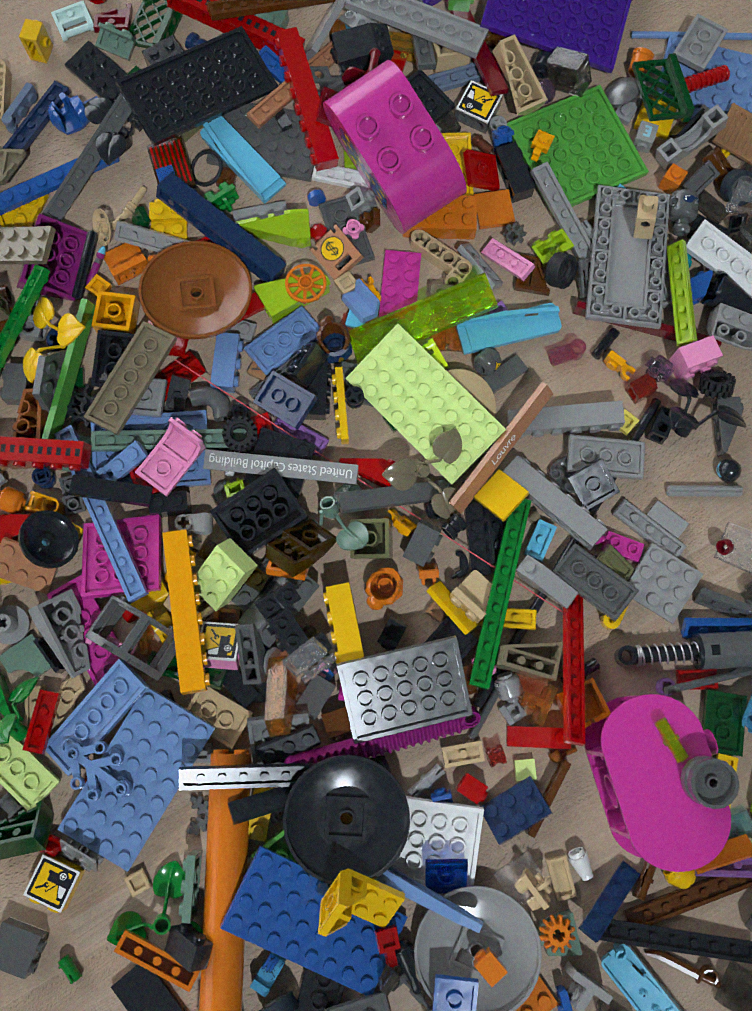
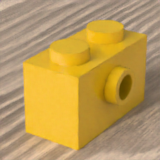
(36, 40)

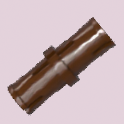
(644, 881)

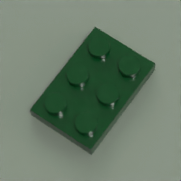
(724, 719)

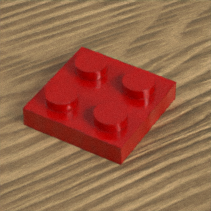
(481, 170)

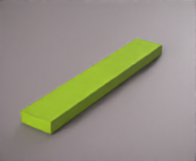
(681, 293)

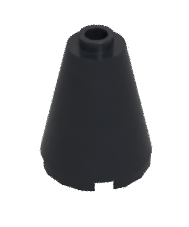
(728, 292)

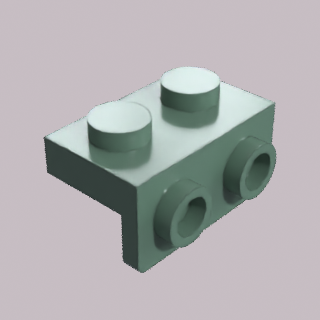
(115, 41)

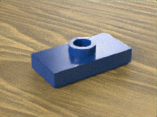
(565, 1004)

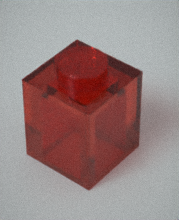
(641, 388)

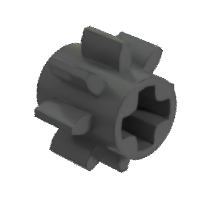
(510, 235)

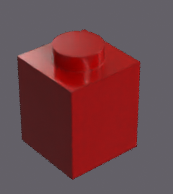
(472, 788)

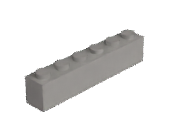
(574, 419)
(556, 504)

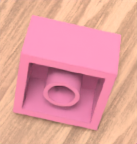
(695, 358)

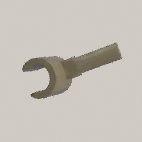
(533, 517)

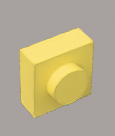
(630, 422)

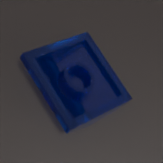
(445, 874)

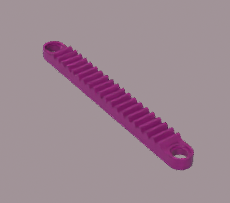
(387, 743)

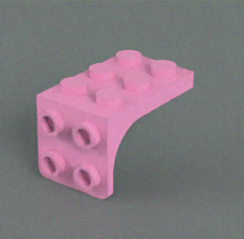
(171, 457)

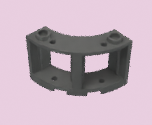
(107, 620)

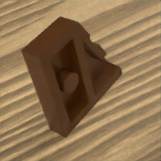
(535, 282)

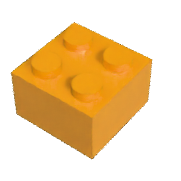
(116, 312)

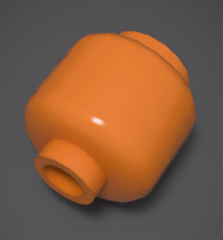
(12, 500)

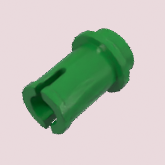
(69, 968)

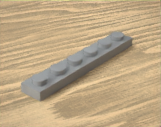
(562, 210)

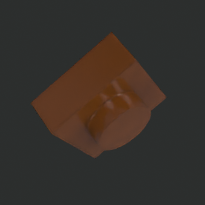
(227, 176)

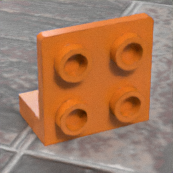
(125, 262)

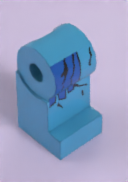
(267, 974)

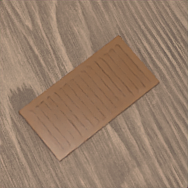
(738, 133)

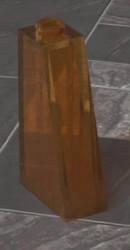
(280, 697)

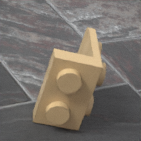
(472, 596)

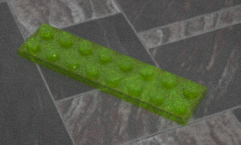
(428, 315)

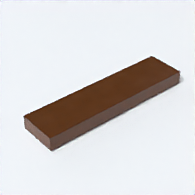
(551, 791)

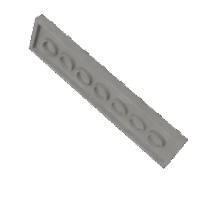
(425, 22)

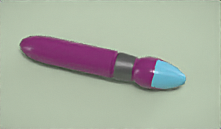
(97, 263)

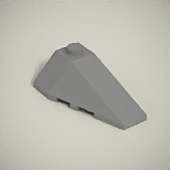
(62, 629)

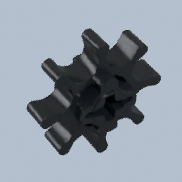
(79, 405)

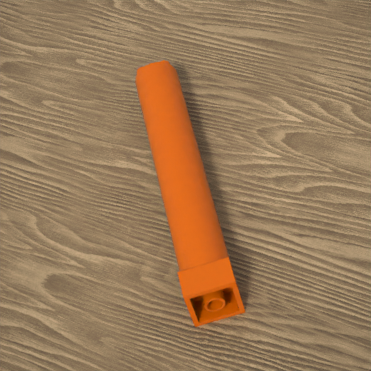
(224, 870)

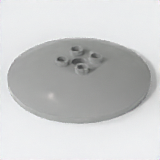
(507, 929)

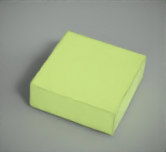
(524, 769)

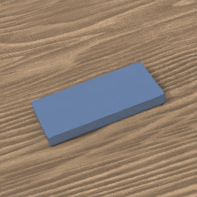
(282, 340)

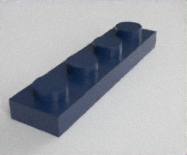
(609, 901)

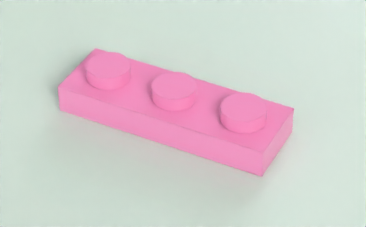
(508, 259)

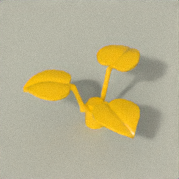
(68, 330)

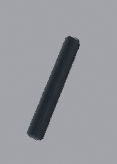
(85, 264)

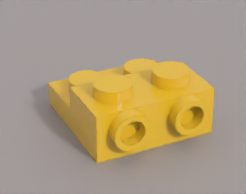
(167, 220)

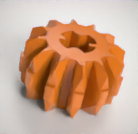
(565, 935)

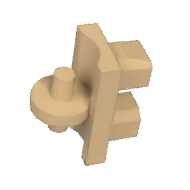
(538, 887)

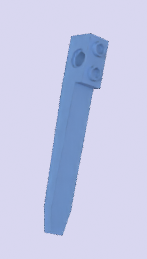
(428, 898)

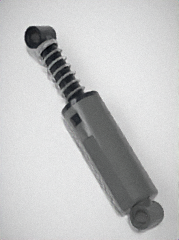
(704, 651)

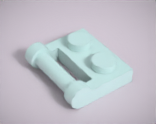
(71, 16)

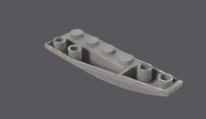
(731, 326)

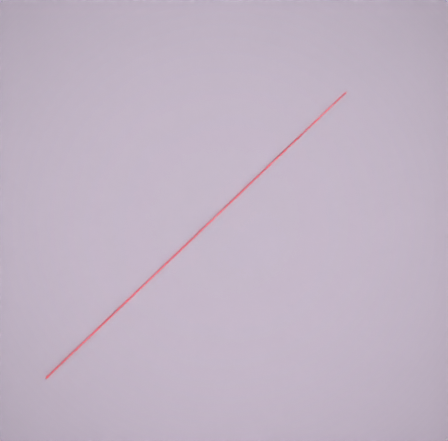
(361, 481)

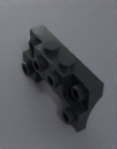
(281, 622)

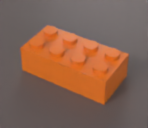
(452, 221)

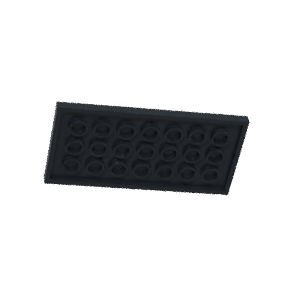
(196, 85)

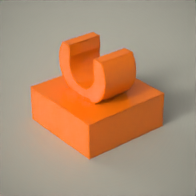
(428, 571)

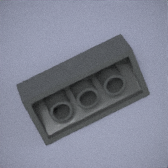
(252, 615)

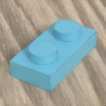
(540, 540)

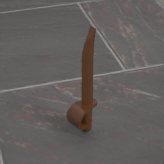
(700, 975)

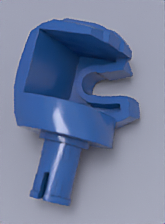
(71, 116)

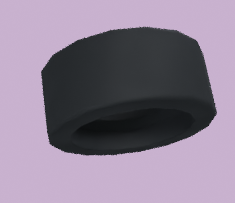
(559, 261)

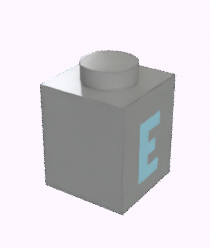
(645, 136)

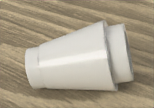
(580, 861)

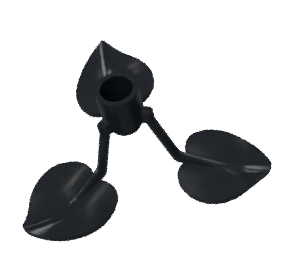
(108, 145)
(684, 422)

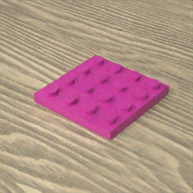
(144, 543)

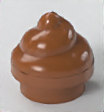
(337, 26)

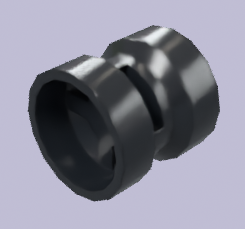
(454, 526)

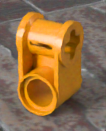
(41, 502)

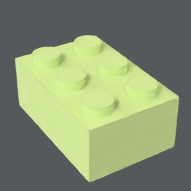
(223, 574)

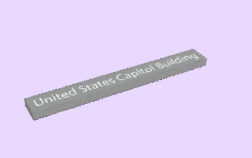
(285, 466)

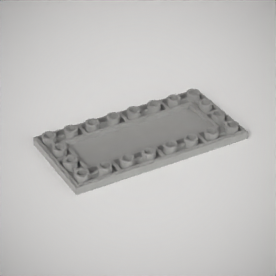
(626, 270)

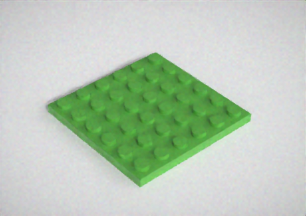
(587, 145)

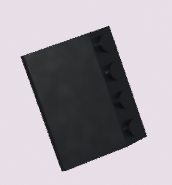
(259, 513)

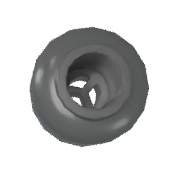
(487, 361)

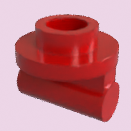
(53, 846)

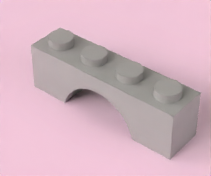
(678, 148)

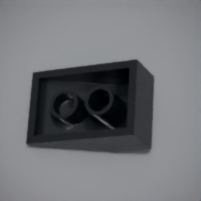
(354, 44)
(107, 353)

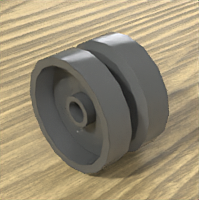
(722, 777)

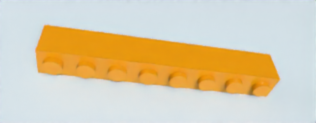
(185, 612)

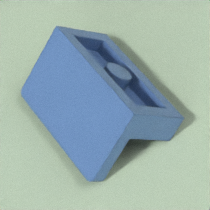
(362, 302)

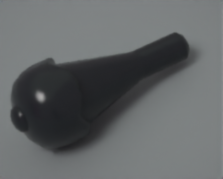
(406, 961)

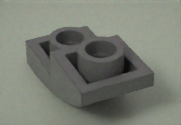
(72, 504)

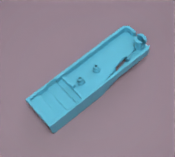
(242, 159)
(508, 327)
(642, 992)

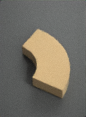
(70, 693)

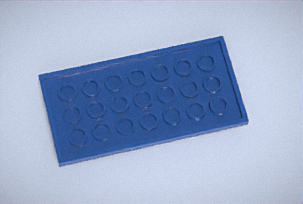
(281, 911)

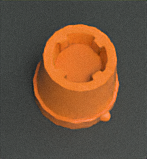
(640, 54)

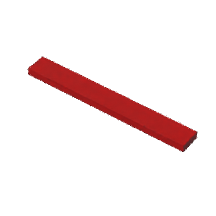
(573, 674)

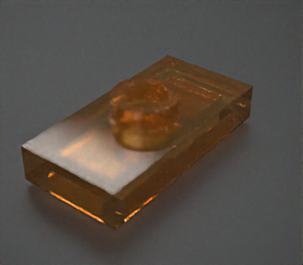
(145, 641)

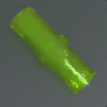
(671, 740)

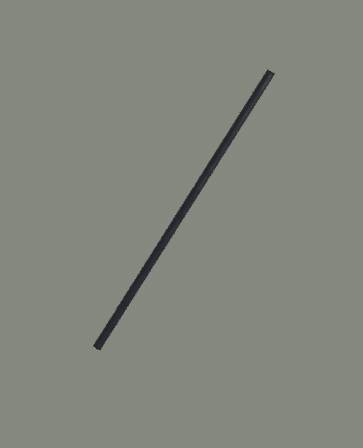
(538, 602)

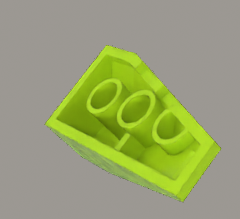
(286, 229)

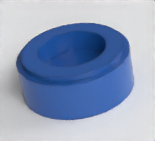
(316, 197)

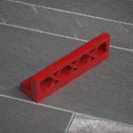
(189, 361)

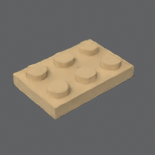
(222, 713)

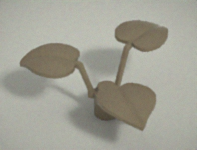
(402, 473)

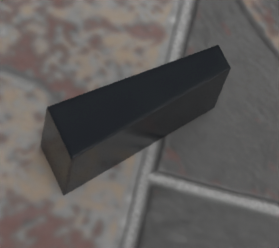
(283, 120)

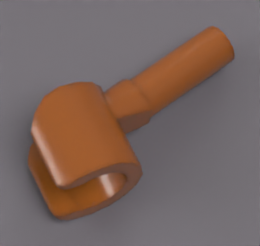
(556, 756)

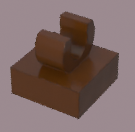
(371, 220)

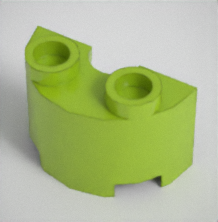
(556, 242)

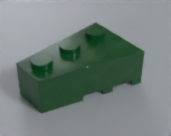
(26, 832)

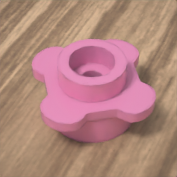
(353, 224)

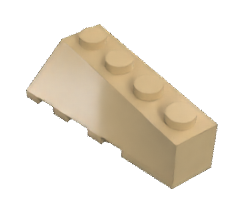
(520, 76)

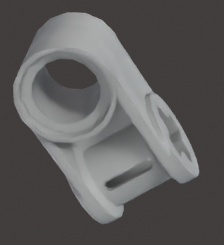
(198, 523)

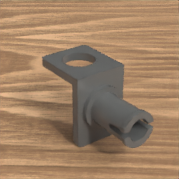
(325, 79)

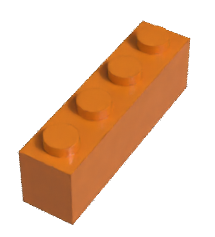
(154, 959)

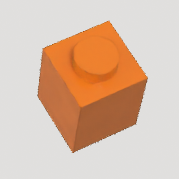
(672, 179)
(489, 966)

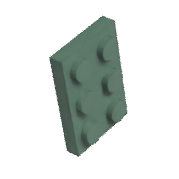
(190, 886)

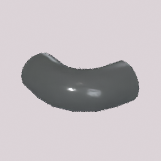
(213, 398)

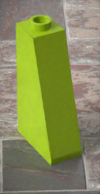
(278, 302)

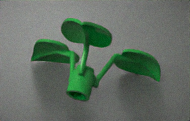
(12, 724)
(165, 883)

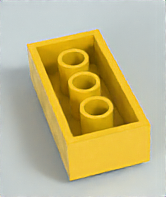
(344, 622)

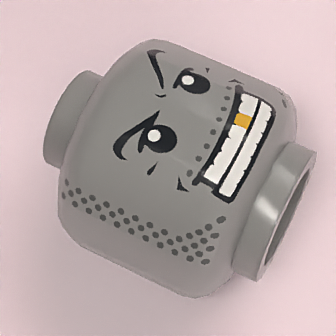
(508, 687)

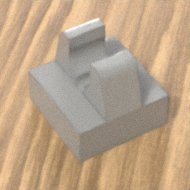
(512, 712)

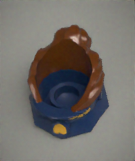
(334, 340)

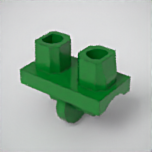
(224, 198)

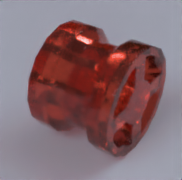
(495, 755)

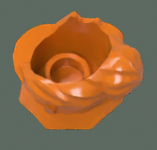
(383, 588)

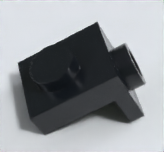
(392, 633)

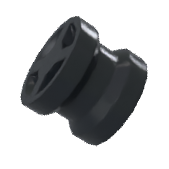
(356, 394)

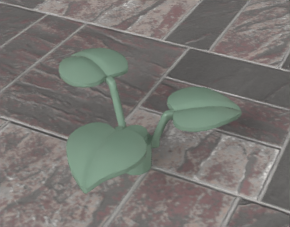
(355, 534)

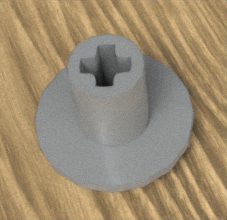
(13, 624)

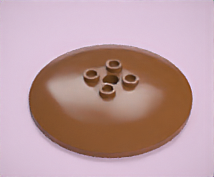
(189, 268)

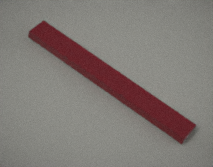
(485, 62)
(666, 331)

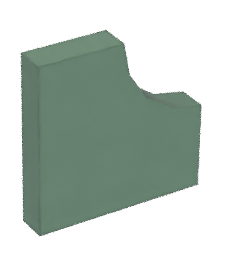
(25, 657)

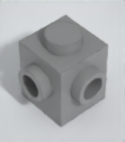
(361, 200)

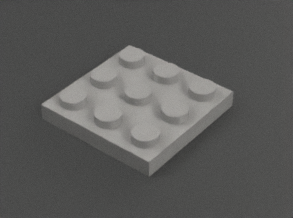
(663, 582)

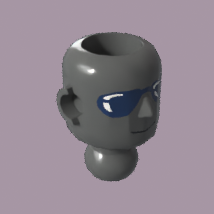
(683, 210)

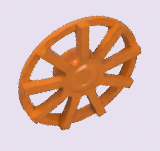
(305, 283)

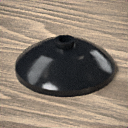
(58, 534)

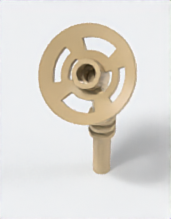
(105, 227)

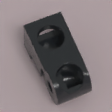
(661, 426)

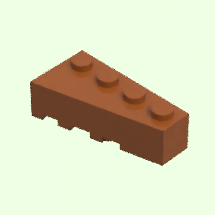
(30, 420)

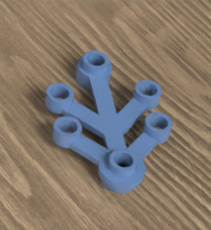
(94, 769)

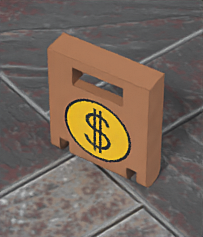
(335, 248)

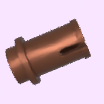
(482, 144)

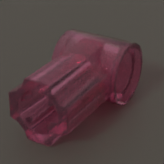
(565, 353)

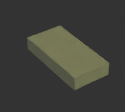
(615, 561)

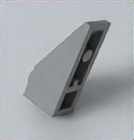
(546, 581)

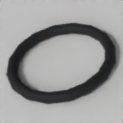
(219, 171)

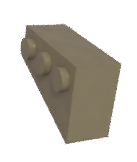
(531, 660)

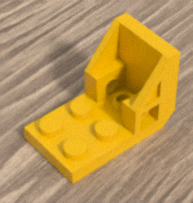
(357, 896)

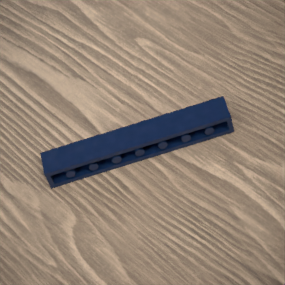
(220, 228)

